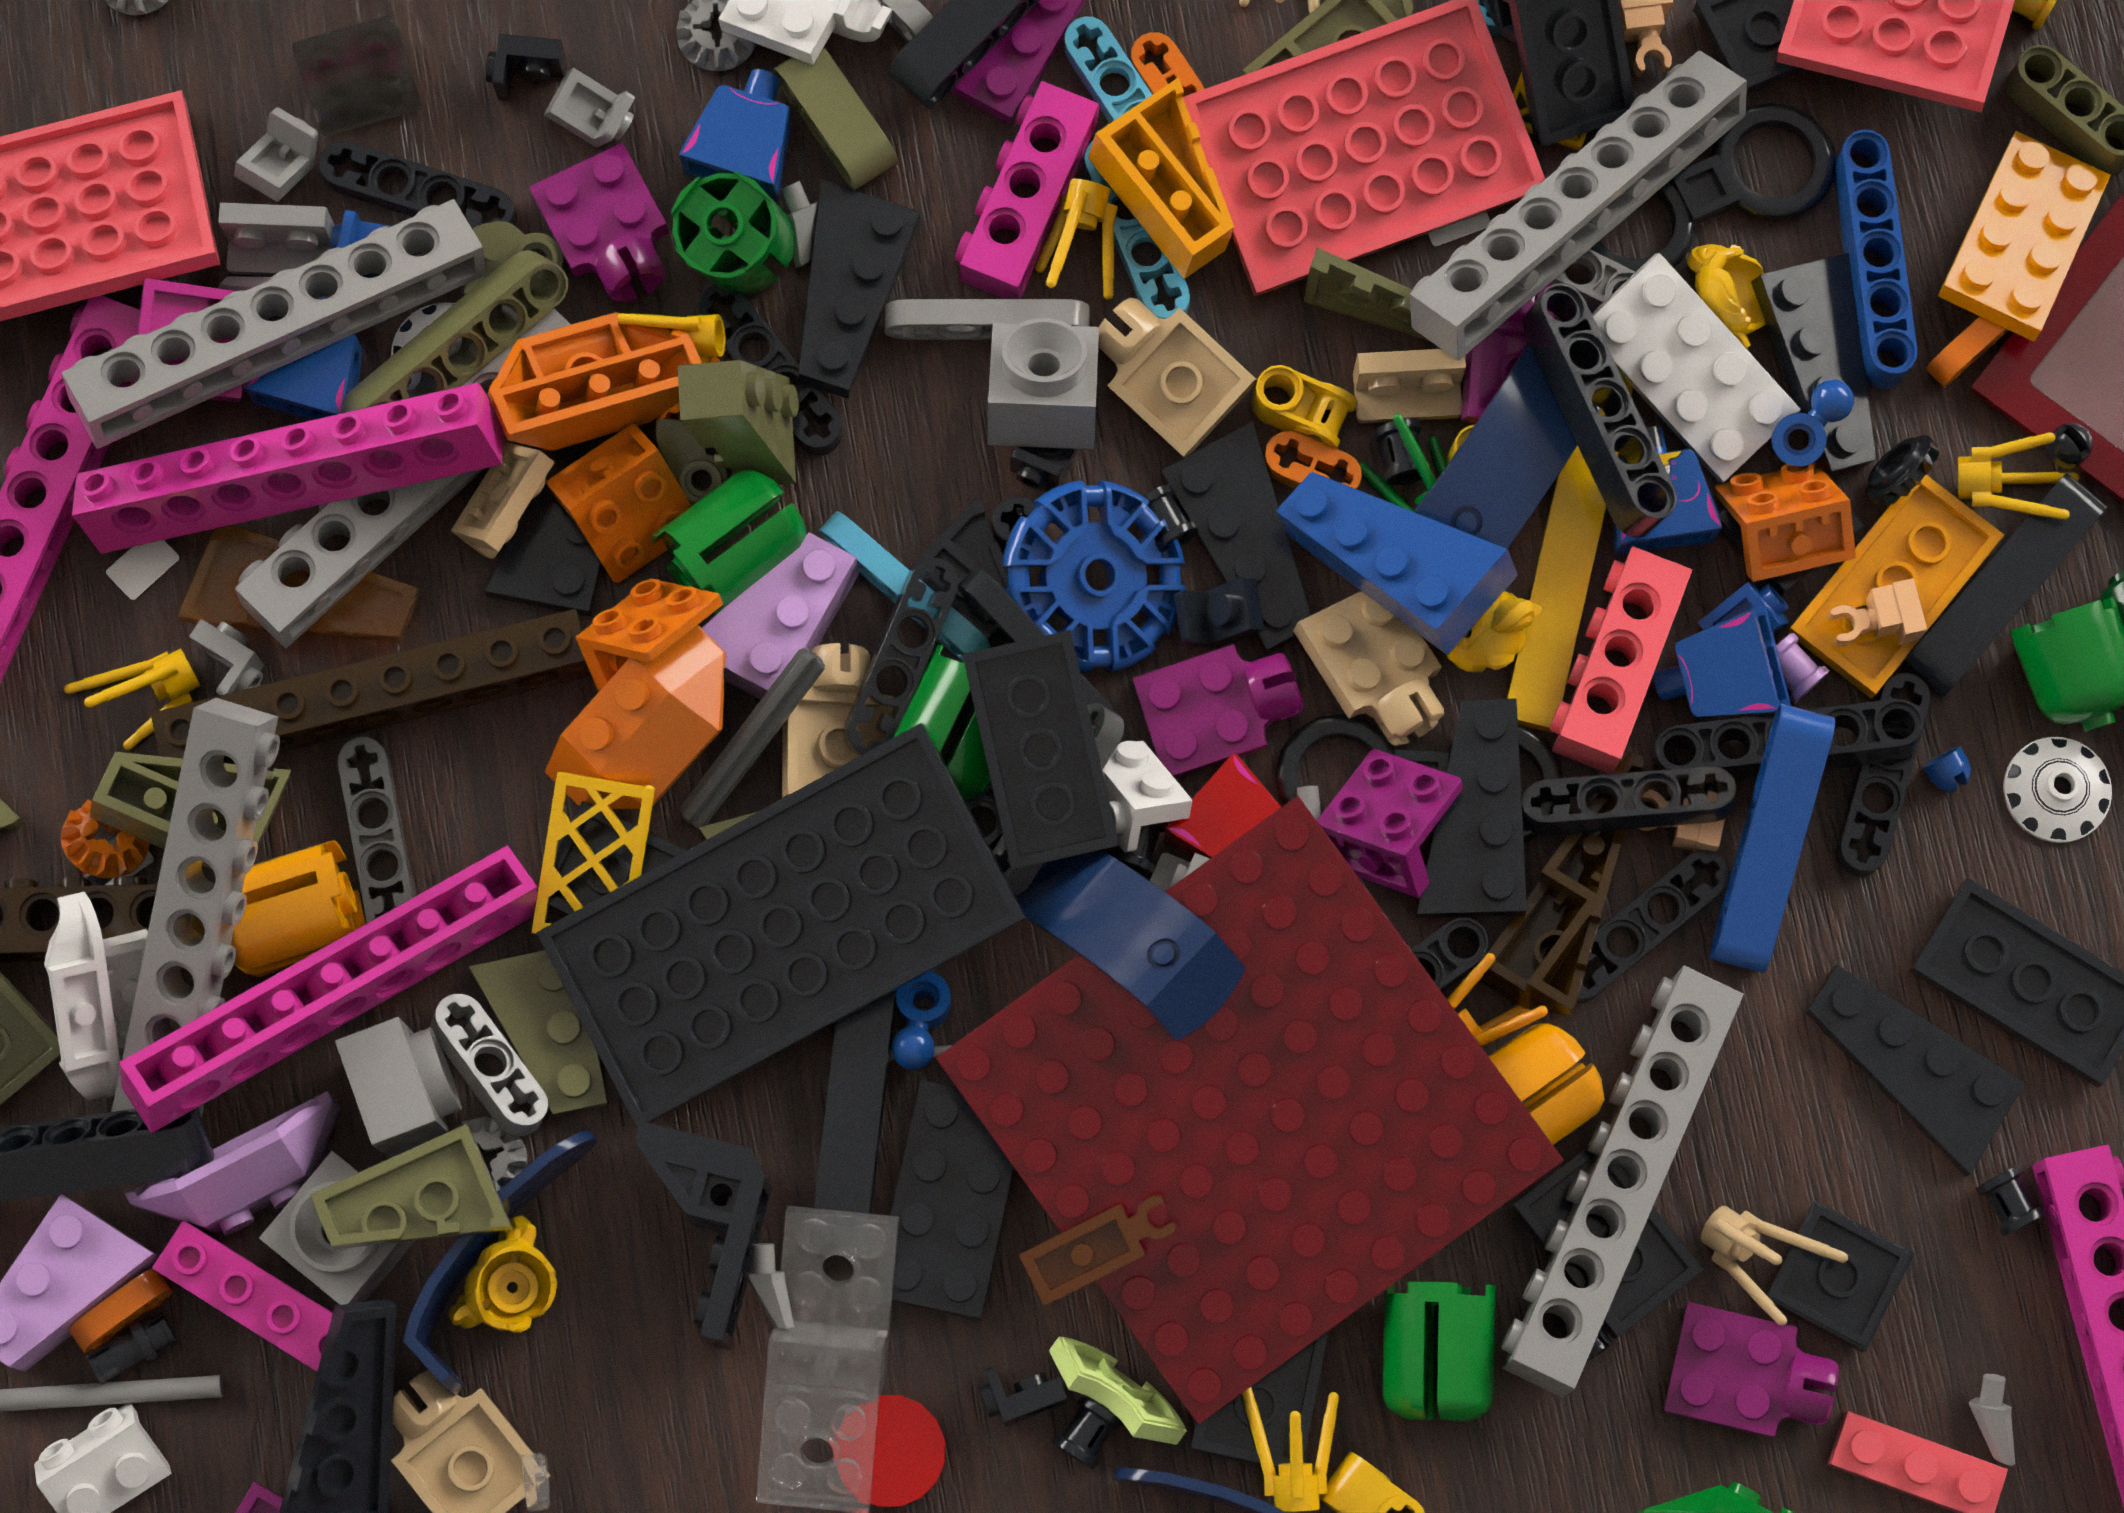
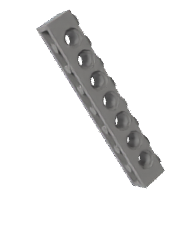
(1577, 204)
(263, 345)
(291, 611)
(249, 739)
(1708, 1012)

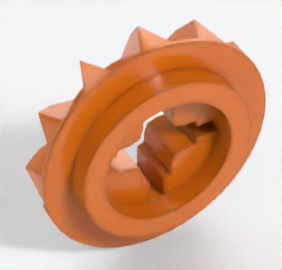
(98, 856)

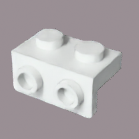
(1141, 792)
(101, 1465)

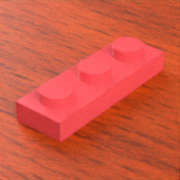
(1916, 1466)

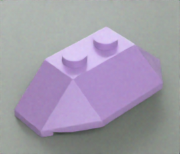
(247, 1172)

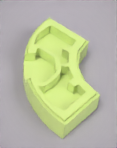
(1093, 1374)

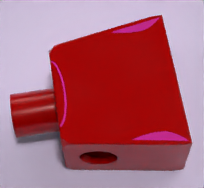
(1222, 811)

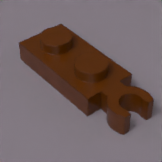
(1091, 1250)

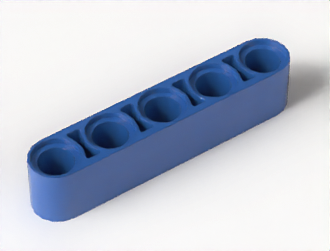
(1884, 238)
(1772, 838)

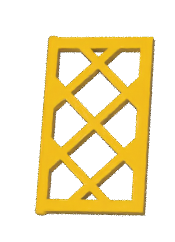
(561, 825)

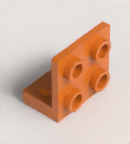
(621, 499)
(1789, 520)
(643, 625)

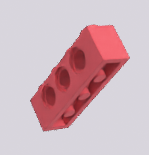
(1658, 589)

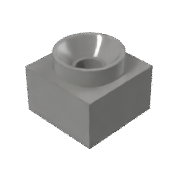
(1043, 384)
(399, 1084)
(300, 1239)

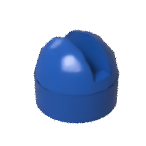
(1948, 769)

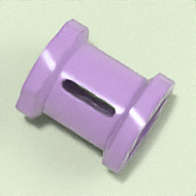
(1798, 668)

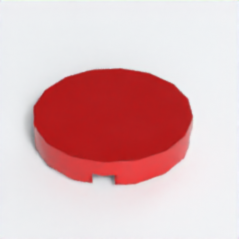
(906, 1452)

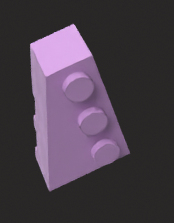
(782, 614)
(60, 1276)

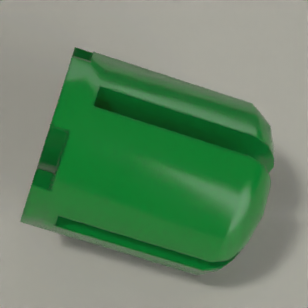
(760, 232)
(718, 520)
(937, 705)
(1438, 1351)

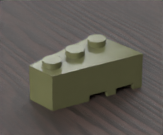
(741, 415)
(141, 793)

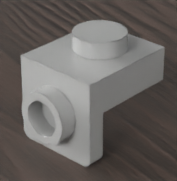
(590, 109)
(279, 156)
(228, 648)

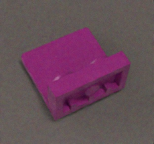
(1387, 816)

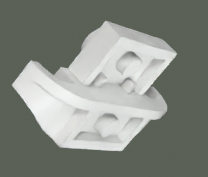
(803, 26)
(91, 995)

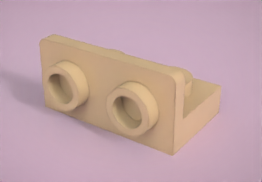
(1408, 384)
(502, 498)

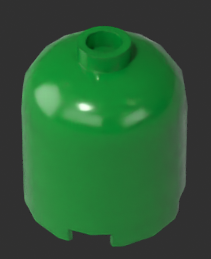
(2075, 663)

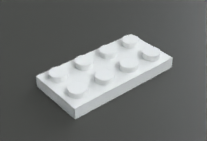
(1691, 368)

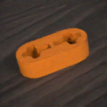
(1173, 64)
(1964, 350)
(1312, 453)
(120, 1309)

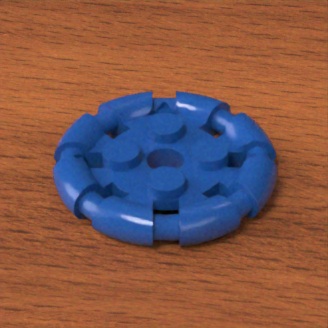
(1064, 566)

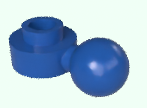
(1830, 403)
(913, 1045)

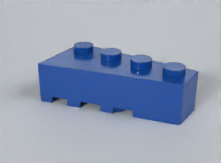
(1404, 561)

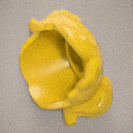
(1726, 287)
(1496, 635)
(486, 1283)

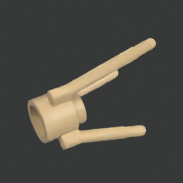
(1736, 1237)

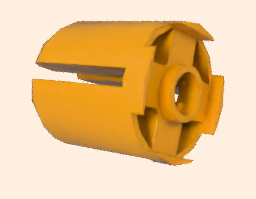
(295, 909)
(1548, 1081)

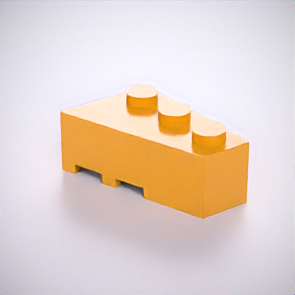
(1164, 178)

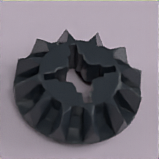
(1901, 469)

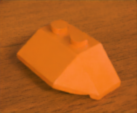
(588, 381)
(647, 721)

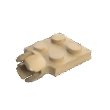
(1172, 374)
(1374, 666)
(814, 730)
(458, 1450)

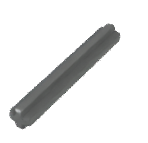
(752, 737)

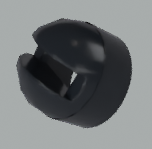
(2064, 450)

